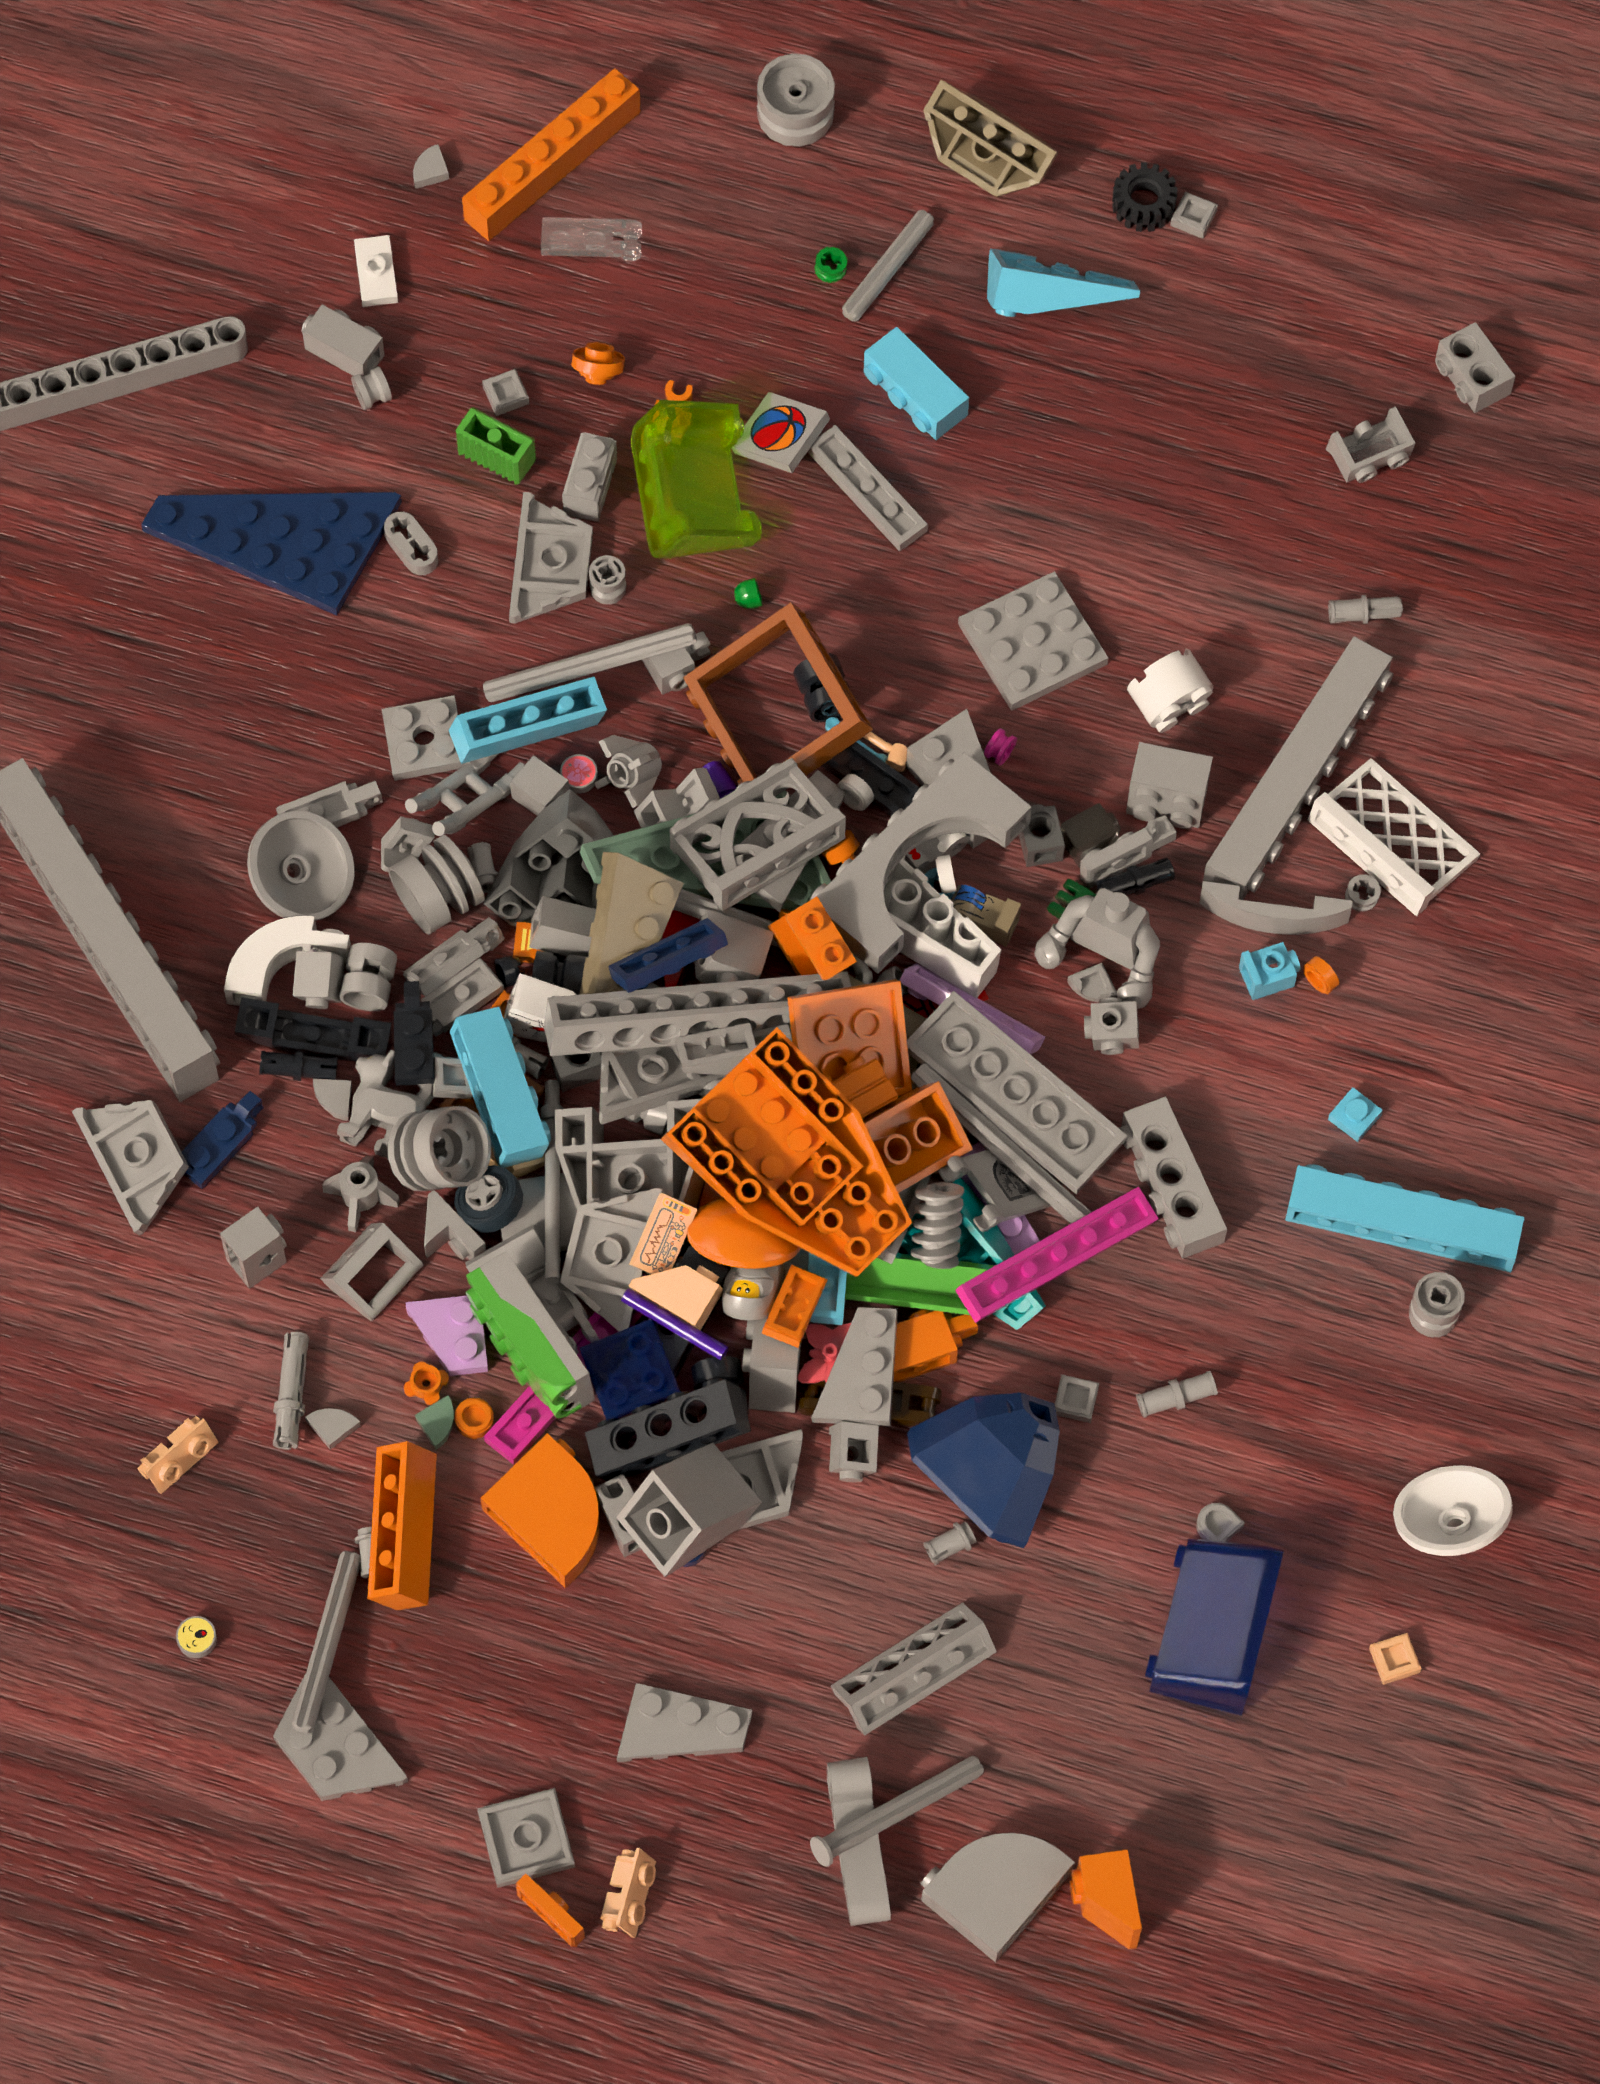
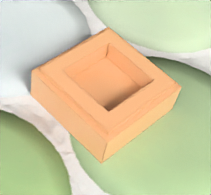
(1395, 1658)

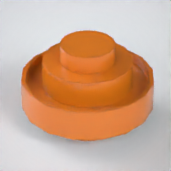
(598, 362)

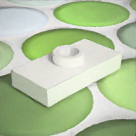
(375, 271)

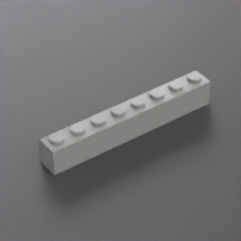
(1299, 767)

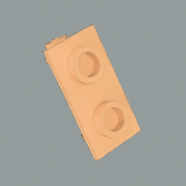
(190, 1444)
(634, 1874)

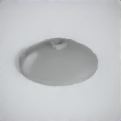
(316, 855)

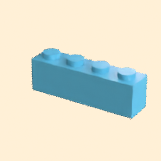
(527, 720)
(500, 1087)

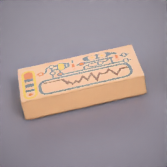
(663, 1235)

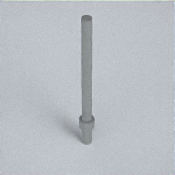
(552, 1187)

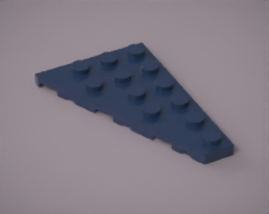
(292, 542)

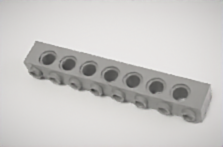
(661, 1014)

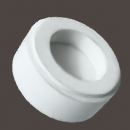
(857, 791)
(945, 874)

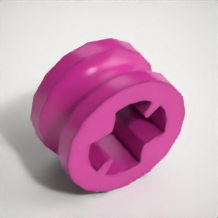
(1000, 746)

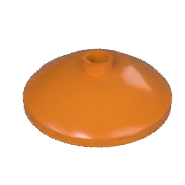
(734, 1241)

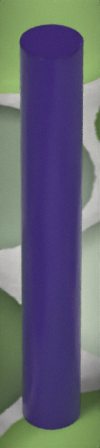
(674, 1324)

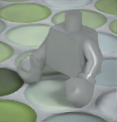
(1112, 929)

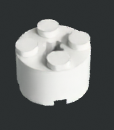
(1171, 689)

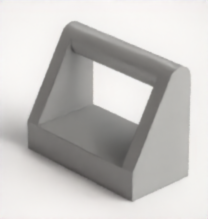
(357, 1256)

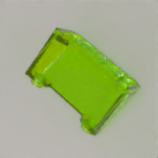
(690, 479)

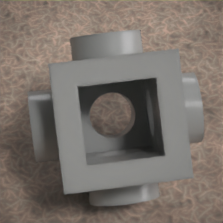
(1112, 1026)

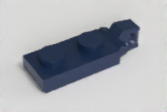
(221, 1139)

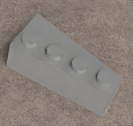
(772, 1362)

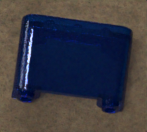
(1215, 1623)

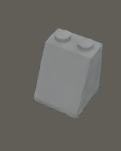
(687, 1508)

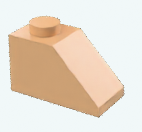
(682, 1292)

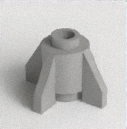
(632, 767)
(360, 1189)

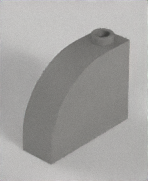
(996, 1888)

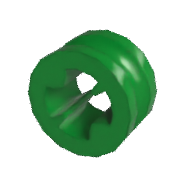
(824, 271)

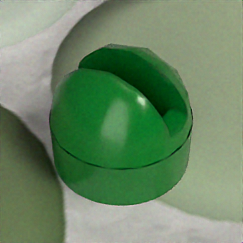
(748, 594)

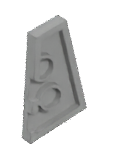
(680, 1724)

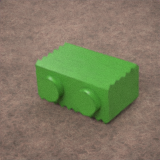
(495, 445)

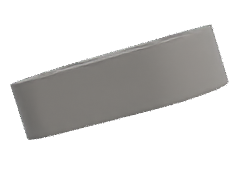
(416, 538)

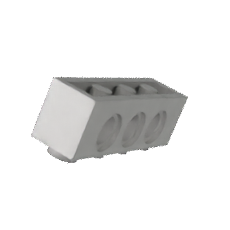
(1158, 1123)

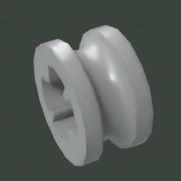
(1372, 888)

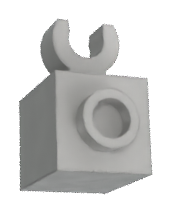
(671, 667)

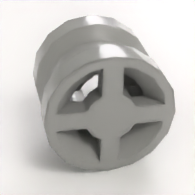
(371, 388)

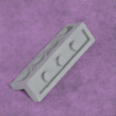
(918, 1670)

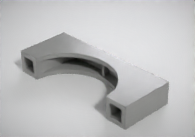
(958, 801)

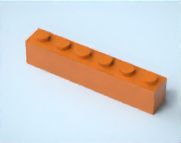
(551, 154)

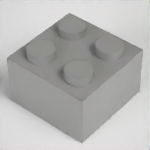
(1168, 785)

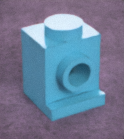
(1264, 980)

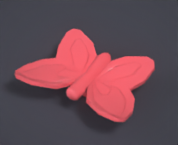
(826, 1349)

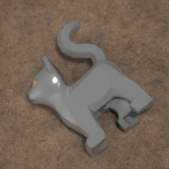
(378, 1104)

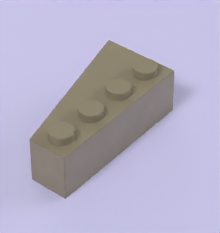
(628, 917)

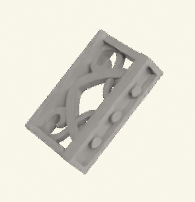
(757, 800)

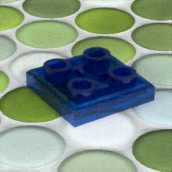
(629, 1369)

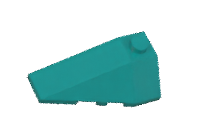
(984, 1248)

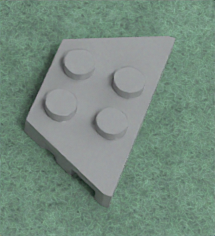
(549, 560)
(644, 1080)
(135, 1156)
(601, 1253)
(770, 1472)
(340, 1751)

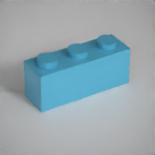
(915, 384)

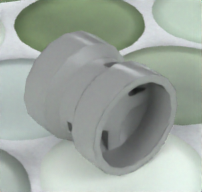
(610, 587)

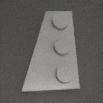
(863, 1372)

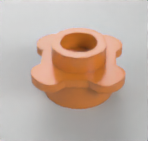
(421, 1373)

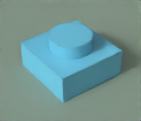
(1355, 1114)

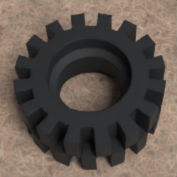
(1148, 180)

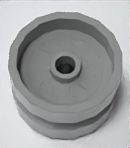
(795, 99)

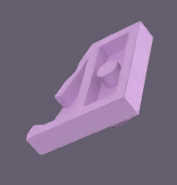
(451, 1333)

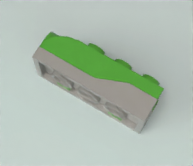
(528, 1336)

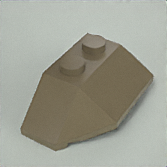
(985, 142)

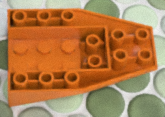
(793, 1157)

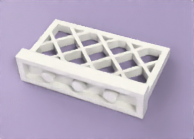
(1375, 852)

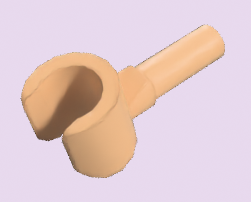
(897, 751)

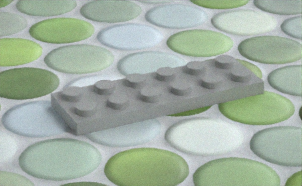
(1016, 1092)

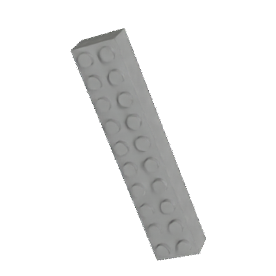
(106, 933)

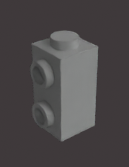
(342, 342)
(561, 927)

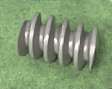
(938, 1225)

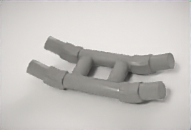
(463, 813)

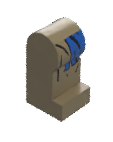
(989, 913)

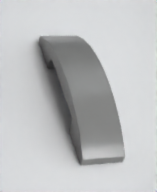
(1274, 918)

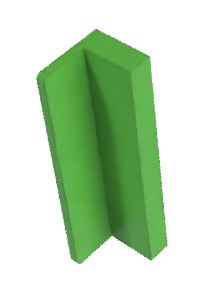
(912, 1284)

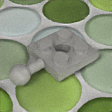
(406, 722)

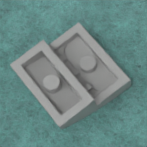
(533, 1211)

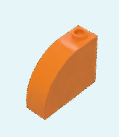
(548, 1508)

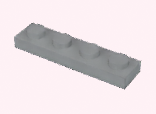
(867, 488)

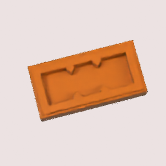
(794, 1306)
(550, 1909)

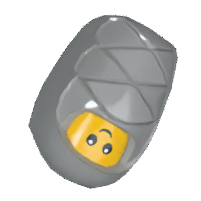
(751, 1292)

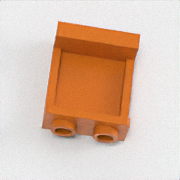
(812, 941)

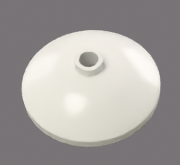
(1452, 1510)

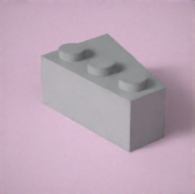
(945, 743)

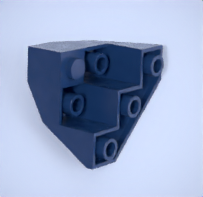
(992, 1460)

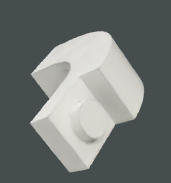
(273, 948)

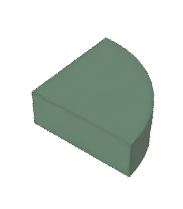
(437, 1421)

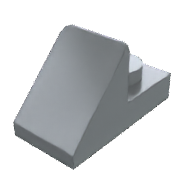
(446, 1225)

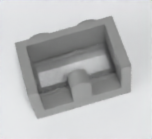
(1372, 448)

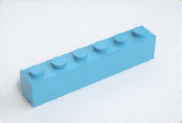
(1405, 1217)

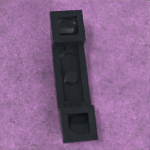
(312, 1034)

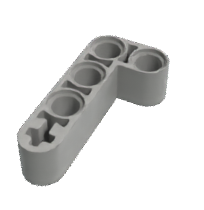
(861, 1865)

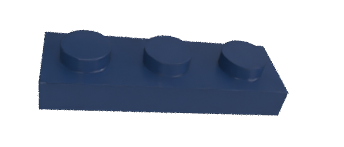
(668, 955)

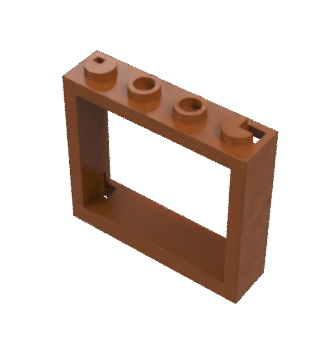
(851, 729)

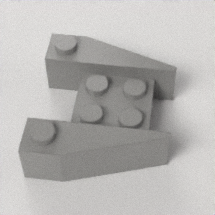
(615, 1169)

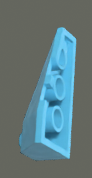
(1029, 287)

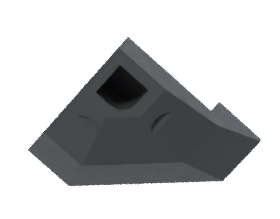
(548, 861)

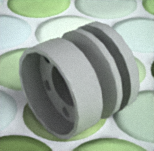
(443, 880)
(439, 1148)

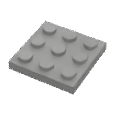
(1033, 641)

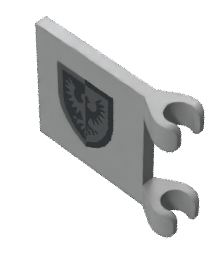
(999, 1186)

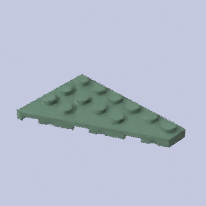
(652, 848)

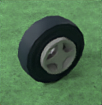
(475, 1203)

